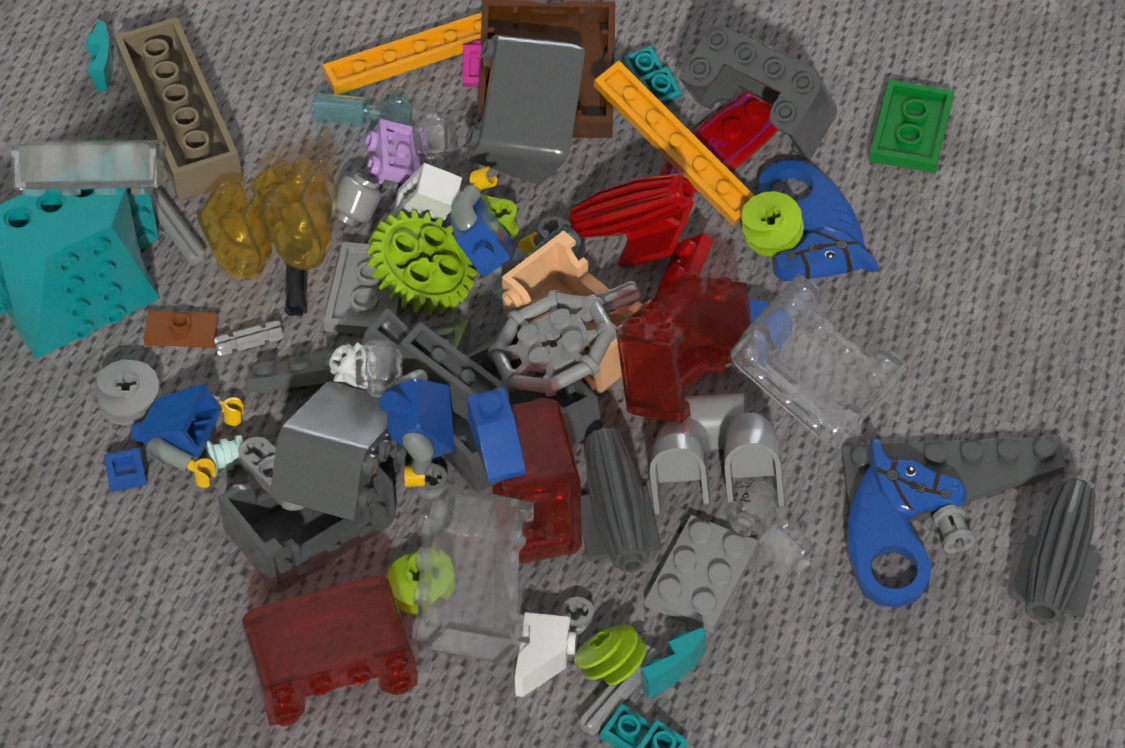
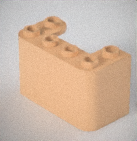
(558, 269)

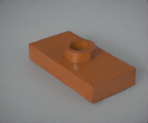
(181, 329)

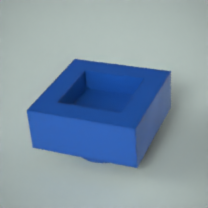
(125, 470)

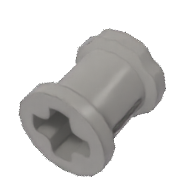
(946, 526)

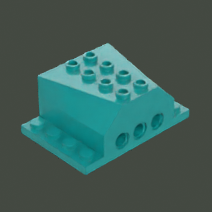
(73, 263)

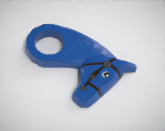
(832, 230)
(880, 524)

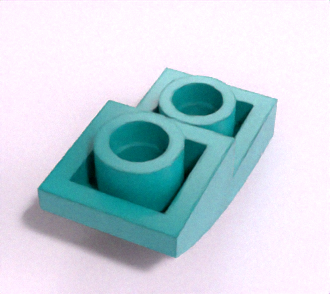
(101, 57)
(650, 72)
(683, 655)
(631, 730)

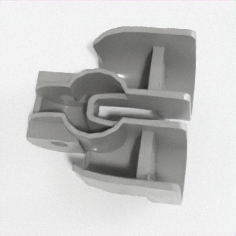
(715, 423)

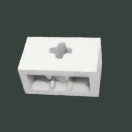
(428, 191)

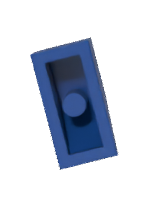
(495, 435)

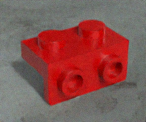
(687, 258)

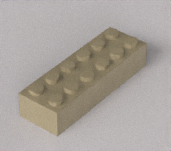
(178, 107)

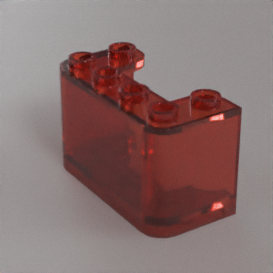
(678, 340)
(549, 482)
(326, 644)

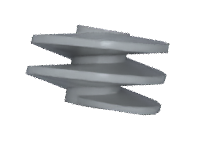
(127, 391)

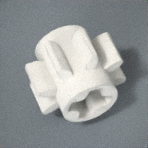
(343, 364)

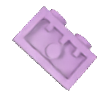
(391, 152)

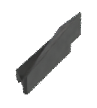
(437, 357)

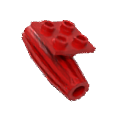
(645, 210)

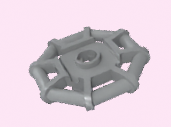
(559, 364)

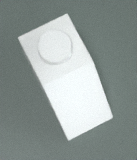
(546, 653)

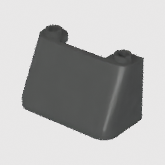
(527, 106)

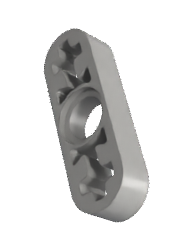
(258, 470)

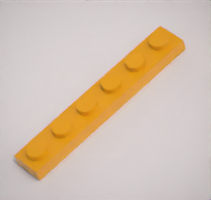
(402, 55)
(674, 141)

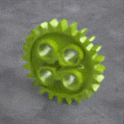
(420, 262)

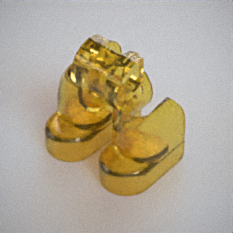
(285, 205)

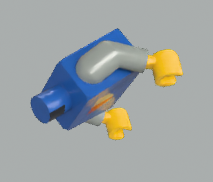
(481, 233)
(419, 422)
(181, 426)

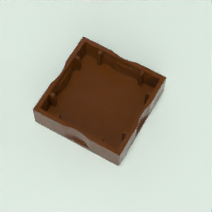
(576, 22)

